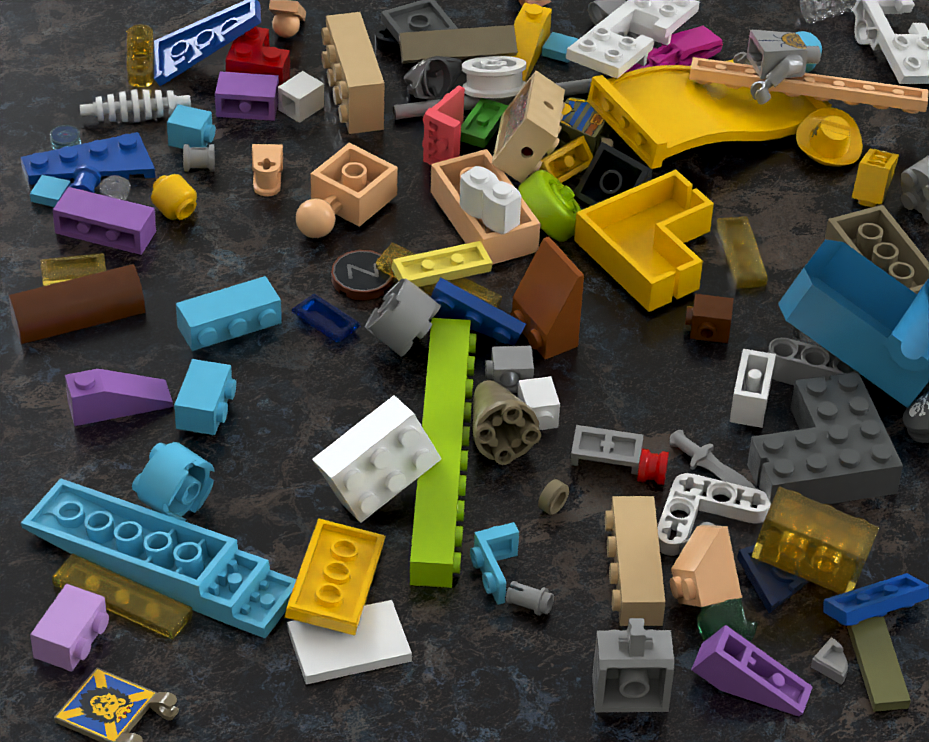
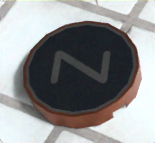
(358, 277)

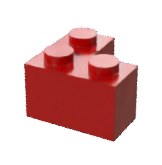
(253, 55)

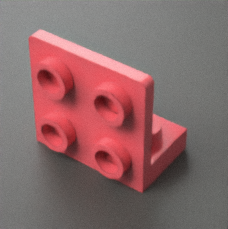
(443, 128)

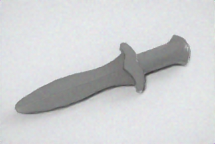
(704, 458)

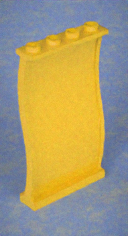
(668, 113)

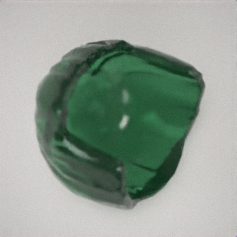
(728, 613)

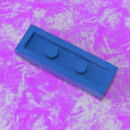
(876, 599)

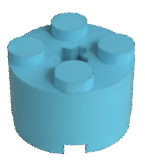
(174, 480)

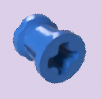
(86, 178)

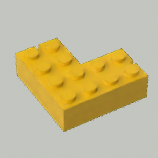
(643, 237)

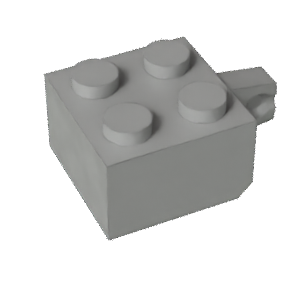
(633, 669)

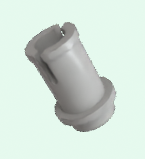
(531, 598)

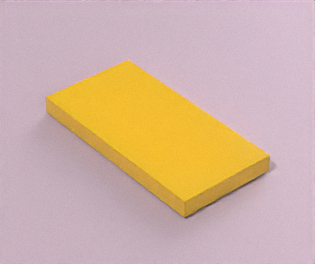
(335, 577)

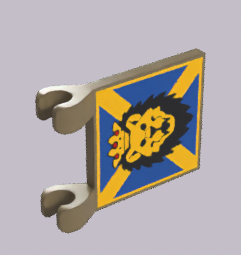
(111, 706)

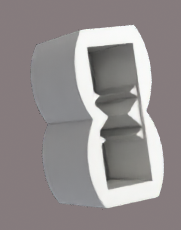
(490, 199)

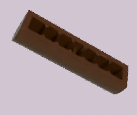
(76, 304)

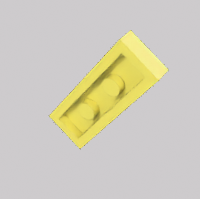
(445, 263)

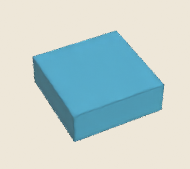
(557, 46)
(49, 190)

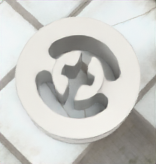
(493, 76)

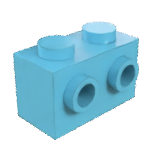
(204, 397)

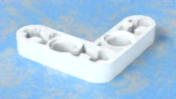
(694, 501)

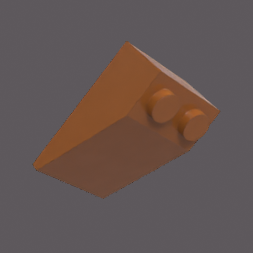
(550, 301)

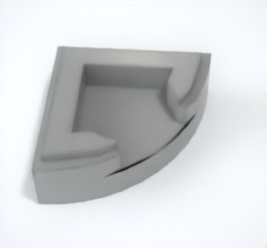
(831, 661)

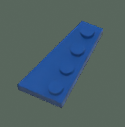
(199, 40)
(111, 156)

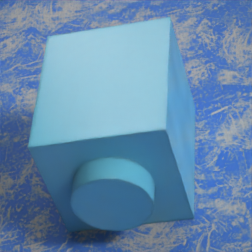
(190, 127)

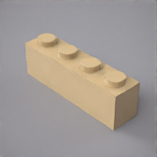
(636, 560)

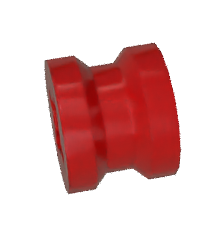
(652, 466)

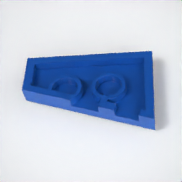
(484, 317)

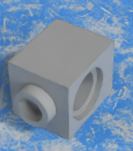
(509, 366)

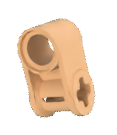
(267, 168)

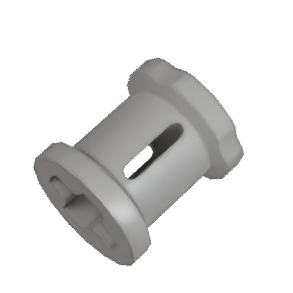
(199, 157)

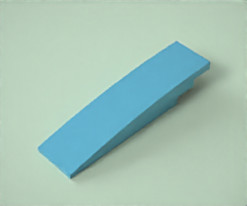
(164, 555)

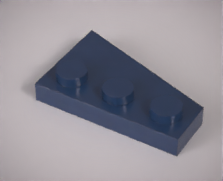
(770, 582)

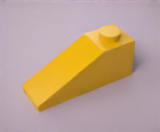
(531, 33)
(874, 177)

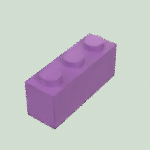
(104, 220)

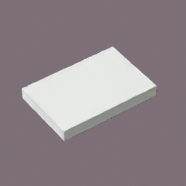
(335, 654)

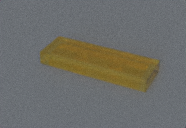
(741, 252)

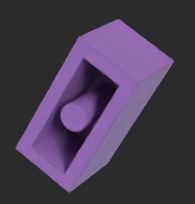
(247, 96)

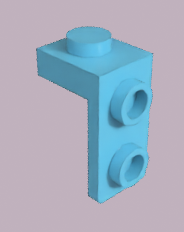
(488, 548)

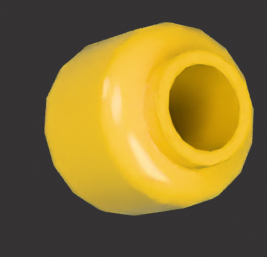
(174, 197)

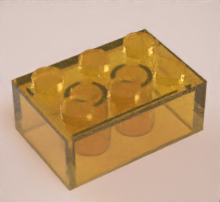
(814, 541)

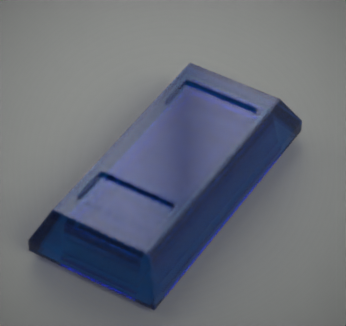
(326, 318)

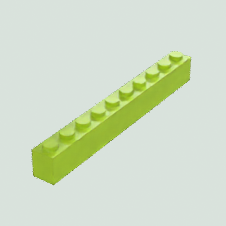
(438, 489)

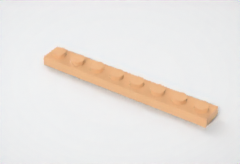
(815, 85)

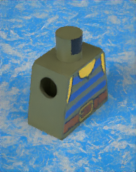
(582, 120)

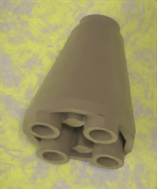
(502, 423)

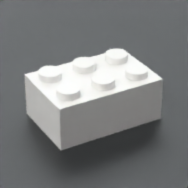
(377, 458)

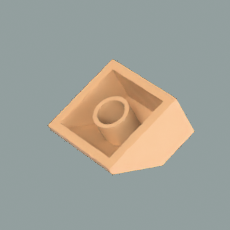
(706, 569)

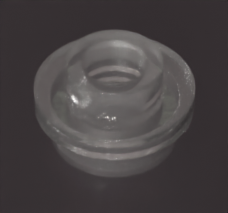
(115, 187)

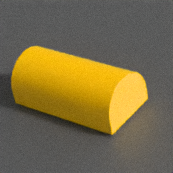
(568, 159)

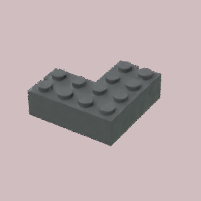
(836, 453)

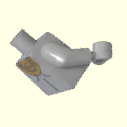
(774, 58)

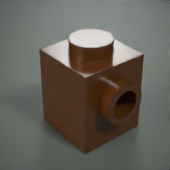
(710, 318)

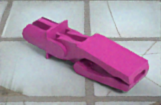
(684, 46)

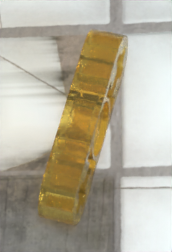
(135, 48)

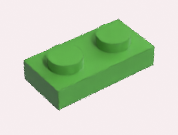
(482, 122)

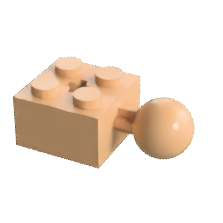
(348, 185)

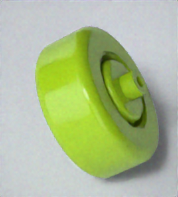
(551, 204)

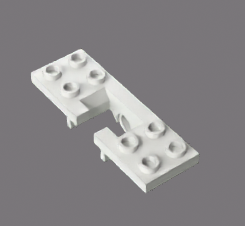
(606, 44)
(904, 52)

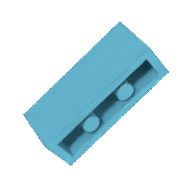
(228, 313)

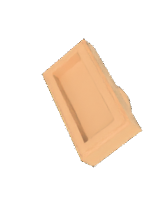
(287, 17)

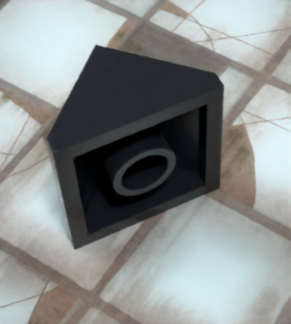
(610, 175)

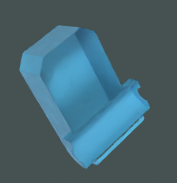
(863, 318)

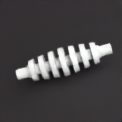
(134, 105)

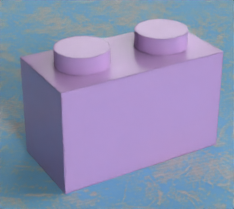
(69, 627)

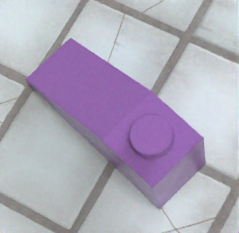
(111, 394)
(749, 673)

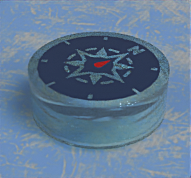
(64, 136)

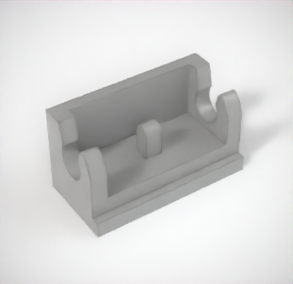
(607, 447)

